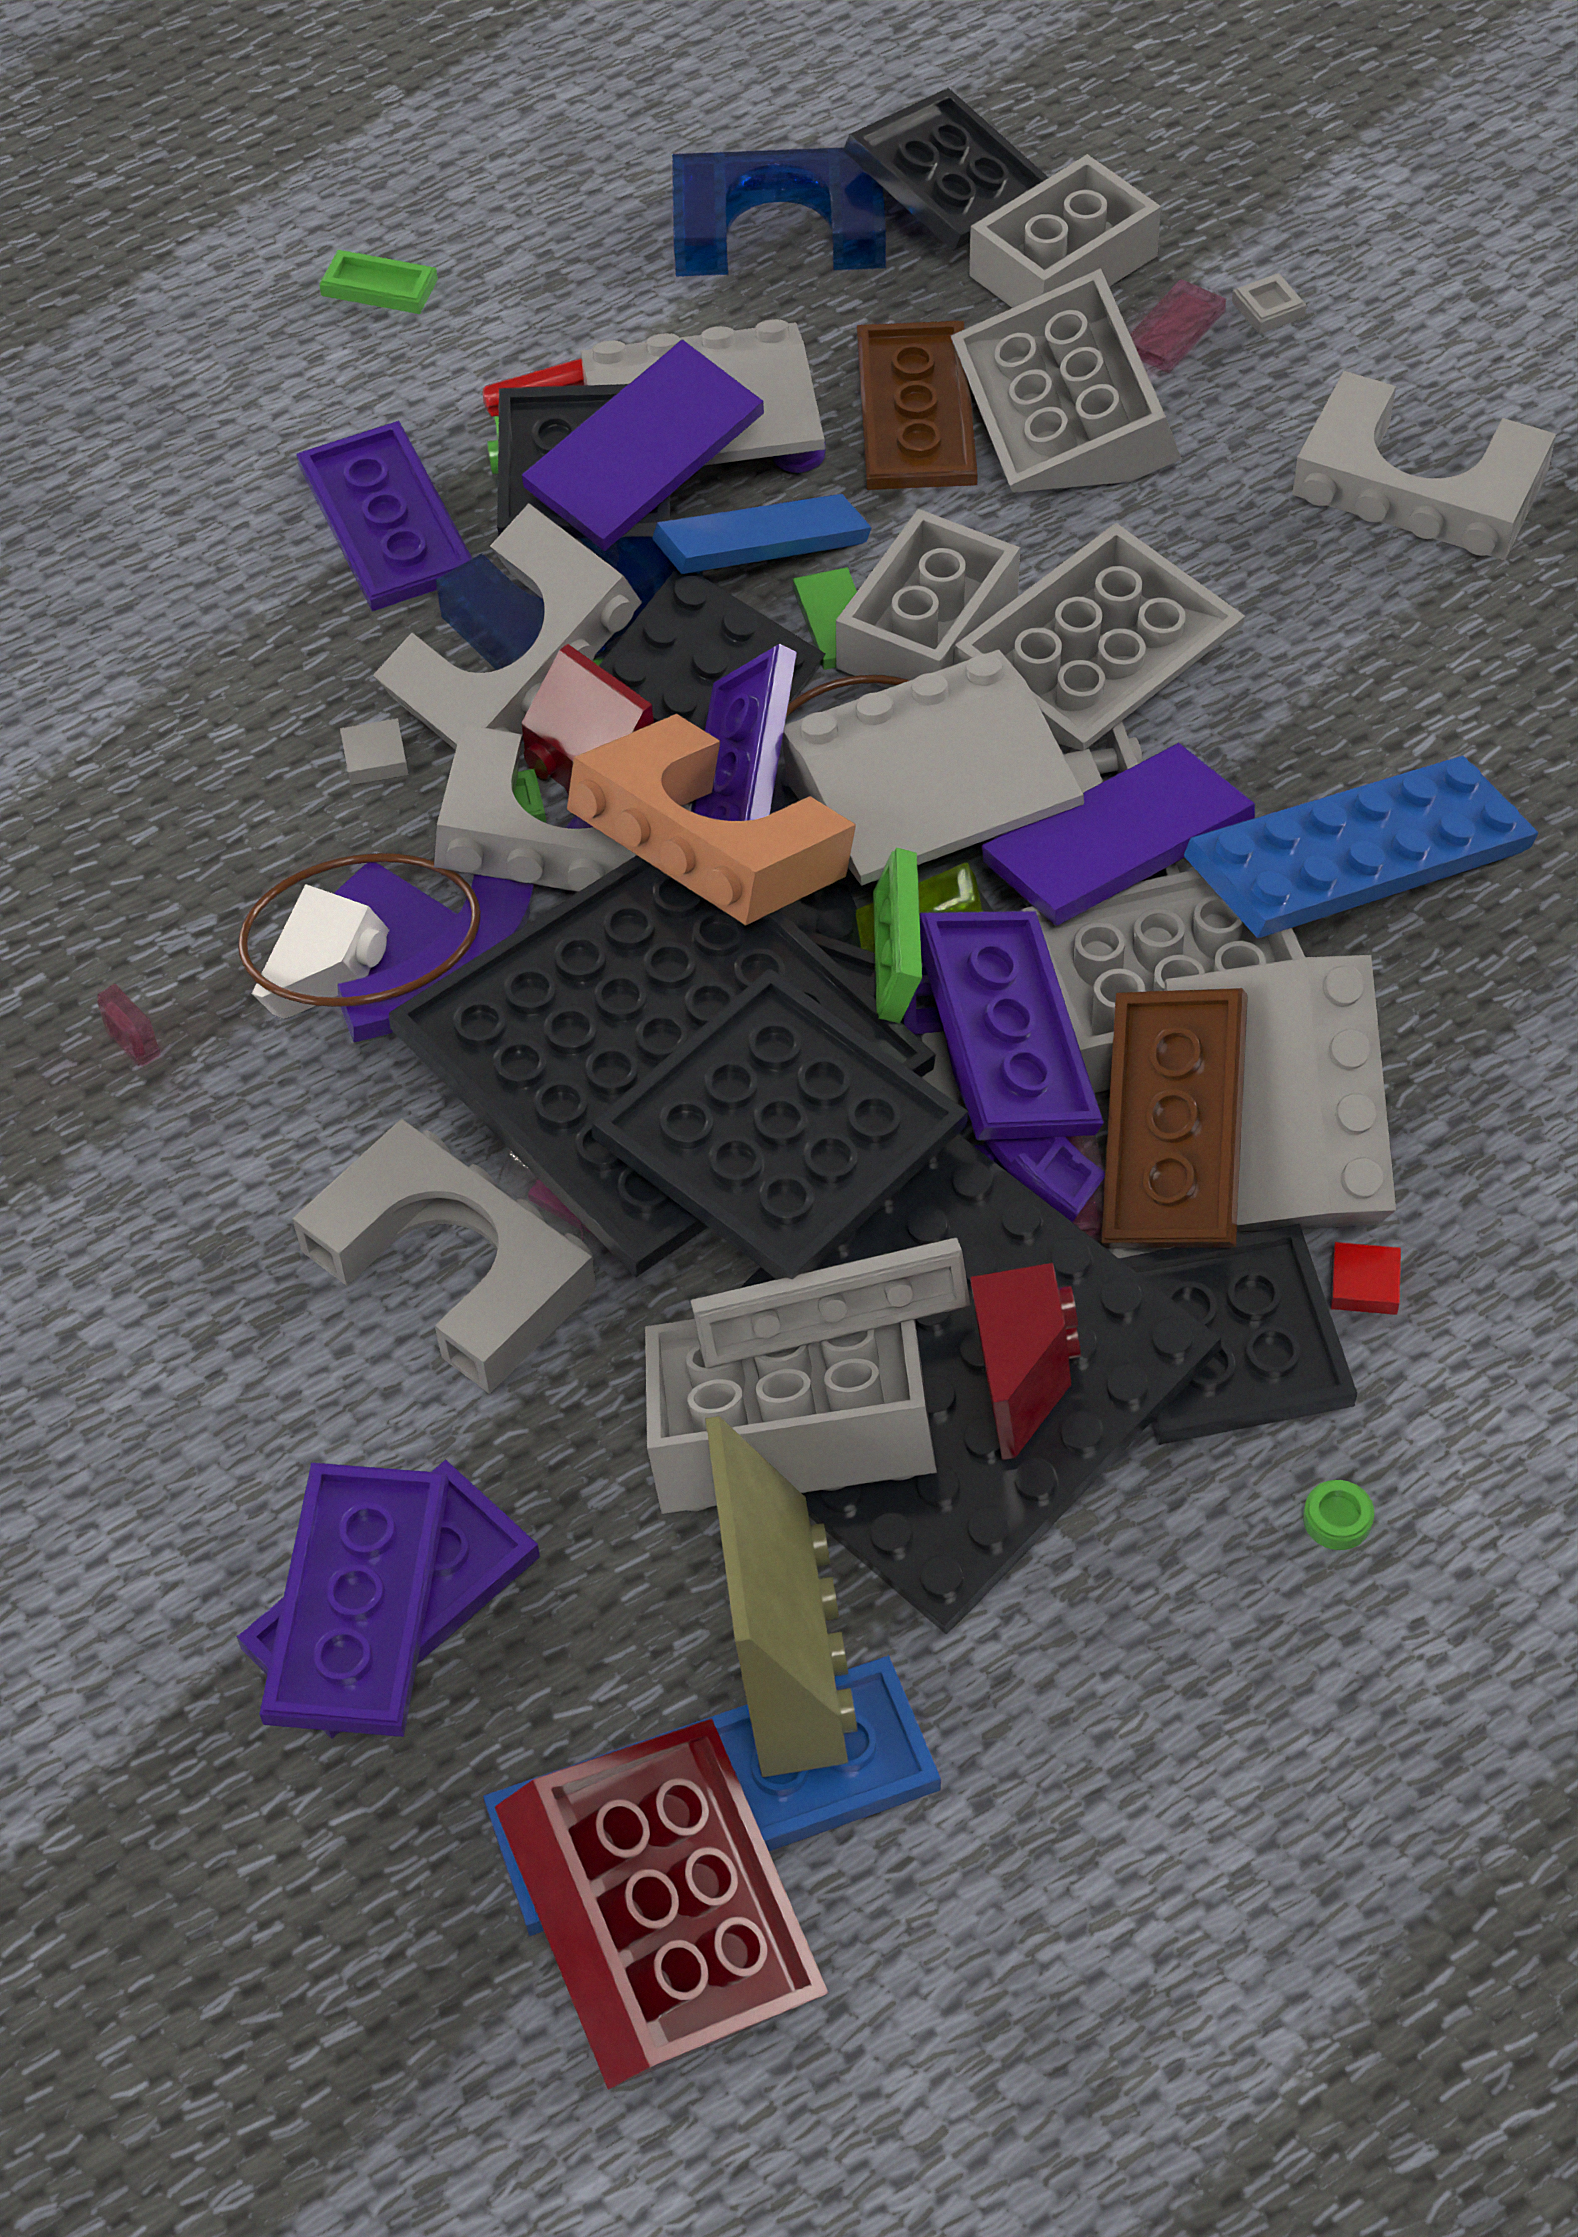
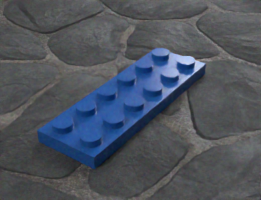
(1359, 845)
(883, 1770)

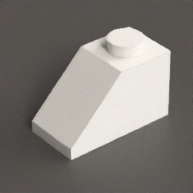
(321, 946)

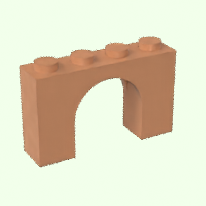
(745, 868)

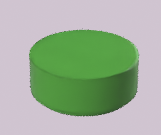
(1338, 1514)

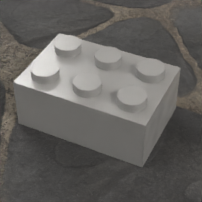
(1064, 231)
(925, 598)

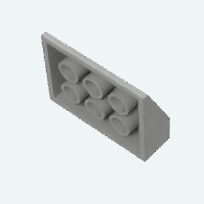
(763, 359)
(1066, 391)
(1103, 634)
(932, 763)
(1139, 941)
(1310, 1094)
(814, 1411)

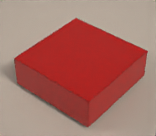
(1366, 1278)

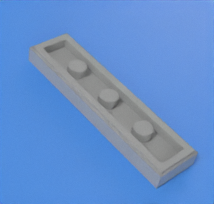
(831, 1302)

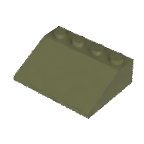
(780, 1611)

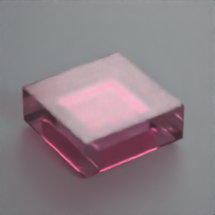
(128, 1025)

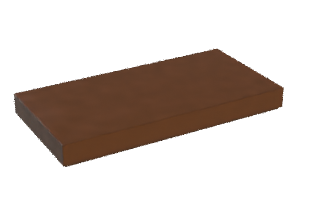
(915, 406)
(1175, 1119)

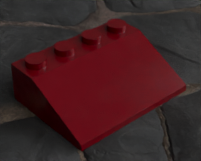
(659, 1900)

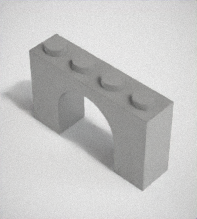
(1470, 510)
(583, 608)
(493, 836)
(416, 1183)

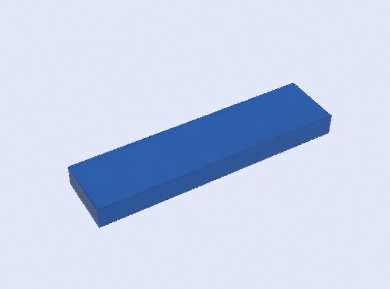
(761, 533)

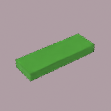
(897, 935)

